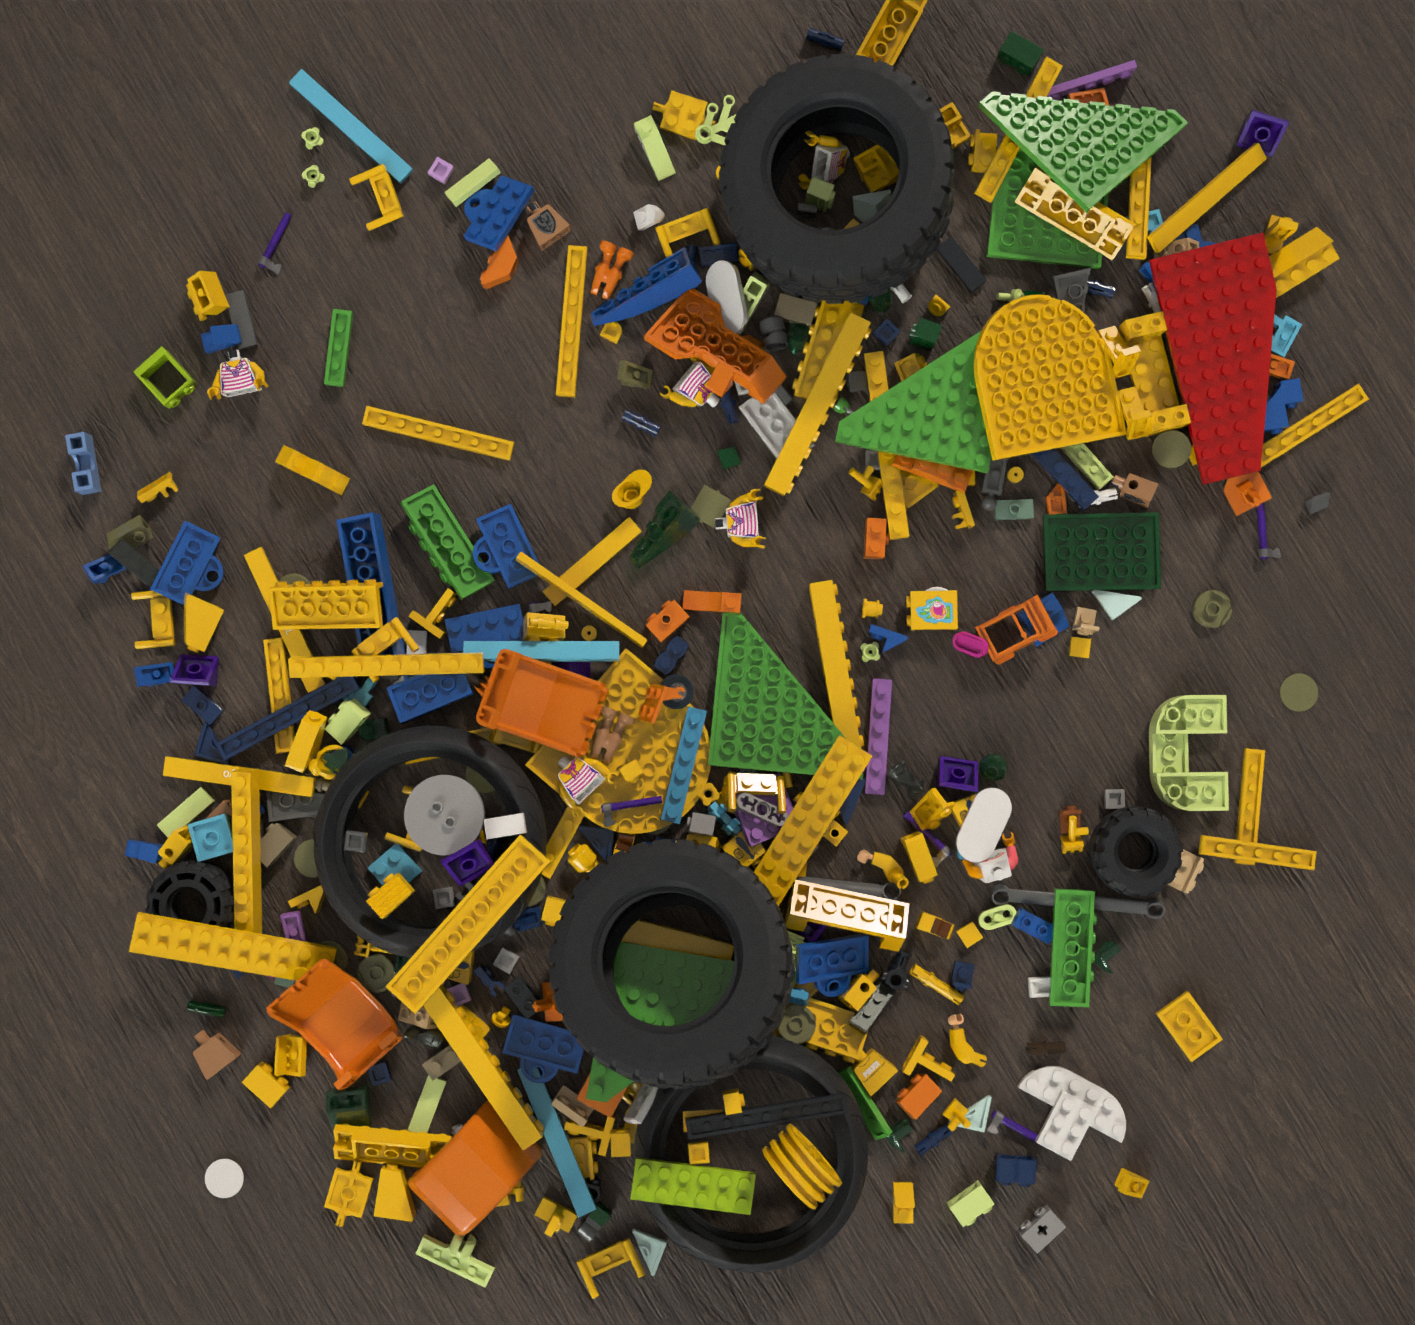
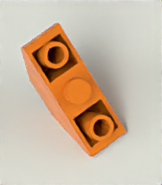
(501, 266)

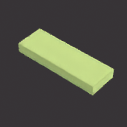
(472, 182)
(1088, 464)
(186, 811)
(427, 1105)

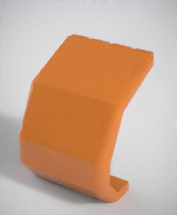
(541, 703)
(338, 1020)
(473, 1171)

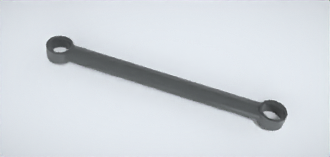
(864, 888)
(1100, 903)

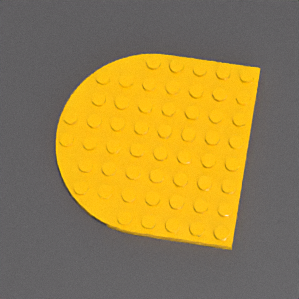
(1044, 379)
(650, 744)

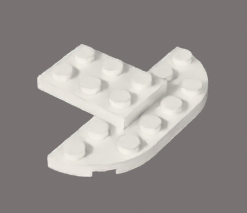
(1075, 1108)

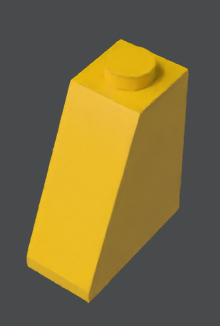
(199, 622)
(306, 741)
(919, 857)
(394, 1195)

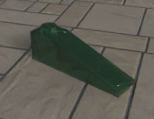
(670, 524)

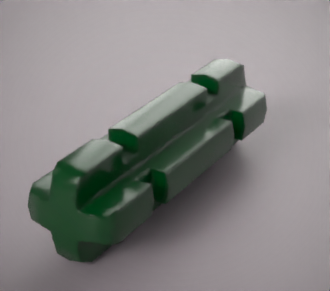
(206, 1008)

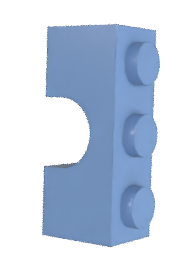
(82, 450)

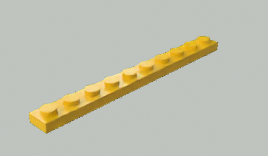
(889, 474)
(386, 665)

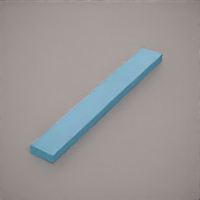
(350, 126)
(549, 650)
(559, 1144)

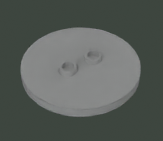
(444, 814)

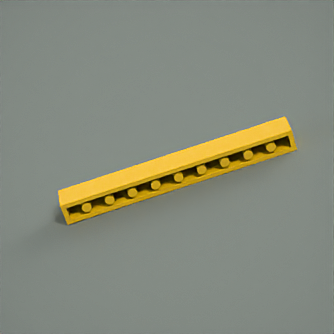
(819, 400)
(833, 660)
(246, 850)
(656, 935)
(484, 1067)

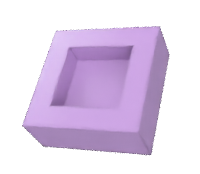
(441, 170)
(461, 993)

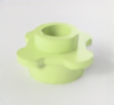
(314, 132)
(313, 170)
(865, 650)

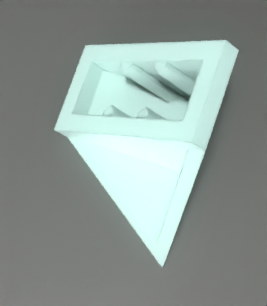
(869, 204)

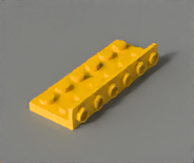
(823, 337)
(326, 605)
(833, 1031)

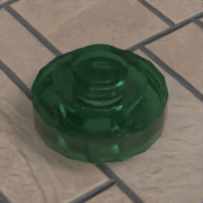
(883, 302)
(993, 767)

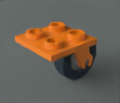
(673, 692)

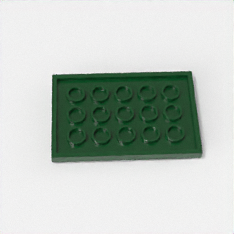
(1101, 551)

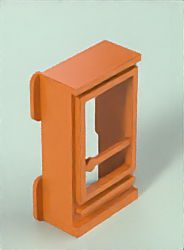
(1038, 617)

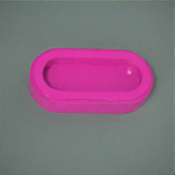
(970, 644)

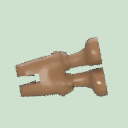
(605, 739)

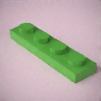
(338, 348)
(872, 1117)

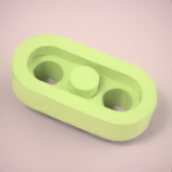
(996, 915)

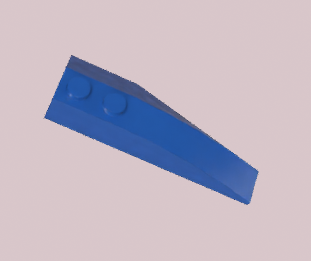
(662, 284)

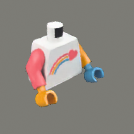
(997, 865)

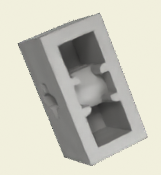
(700, 824)
(1040, 1238)

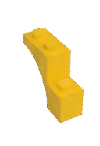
(312, 469)

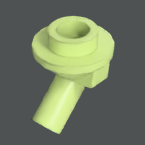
(1015, 294)

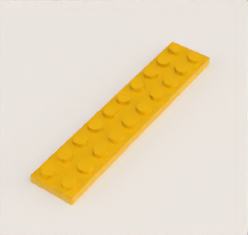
(811, 817)
(467, 924)
(226, 947)

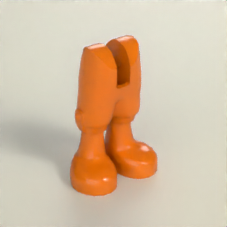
(607, 275)

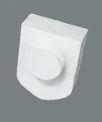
(648, 216)

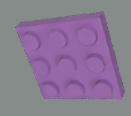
(756, 830)

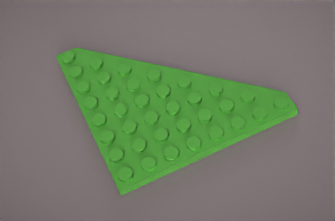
(1083, 144)
(927, 415)
(762, 710)
(663, 991)

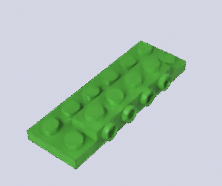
(445, 542)
(1072, 947)

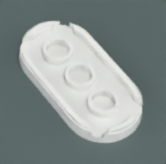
(725, 288)
(983, 824)

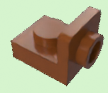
(1064, 817)

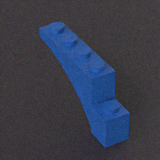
(1285, 396)

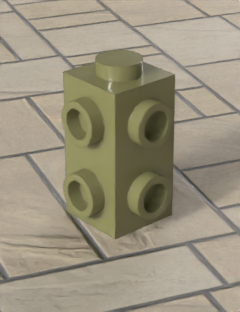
(133, 532)

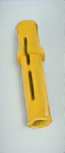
(933, 982)

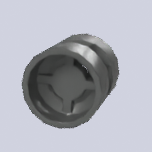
(773, 332)

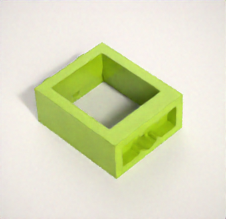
(152, 364)

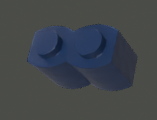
(675, 650)
(1015, 1170)

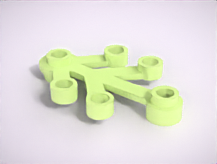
(723, 124)

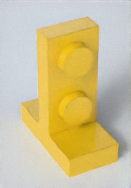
(1277, 231)
(1121, 355)
(1134, 414)
(436, 614)
(926, 1060)
(593, 1132)
(556, 1215)

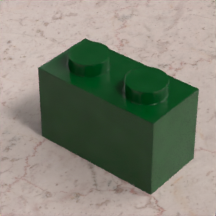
(1020, 53)
(924, 334)

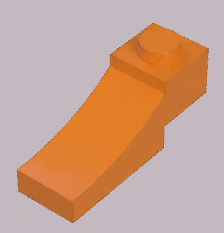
(712, 601)

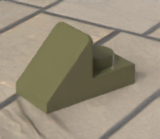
(634, 375)

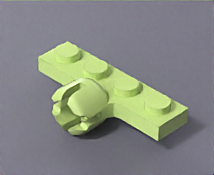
(456, 1257)

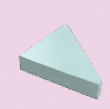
(1115, 603)
(978, 1114)
(651, 1248)

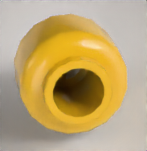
(582, 858)

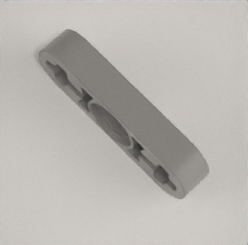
(750, 799)

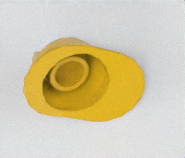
(632, 489)

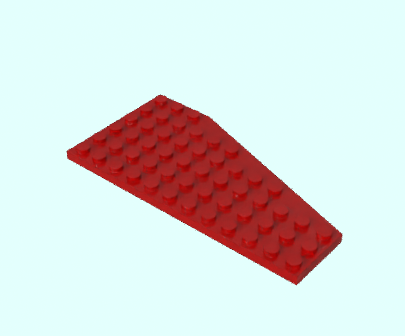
(1220, 341)

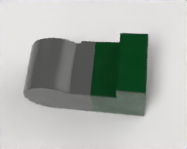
(594, 1221)

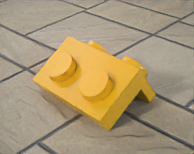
(290, 1055)

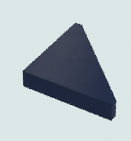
(206, 745)
(849, 804)
(600, 839)

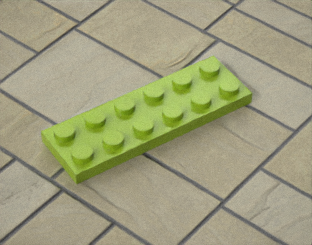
(693, 1185)

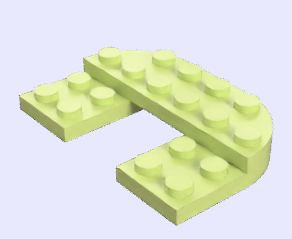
(1170, 758)

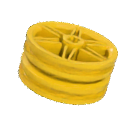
(801, 1167)

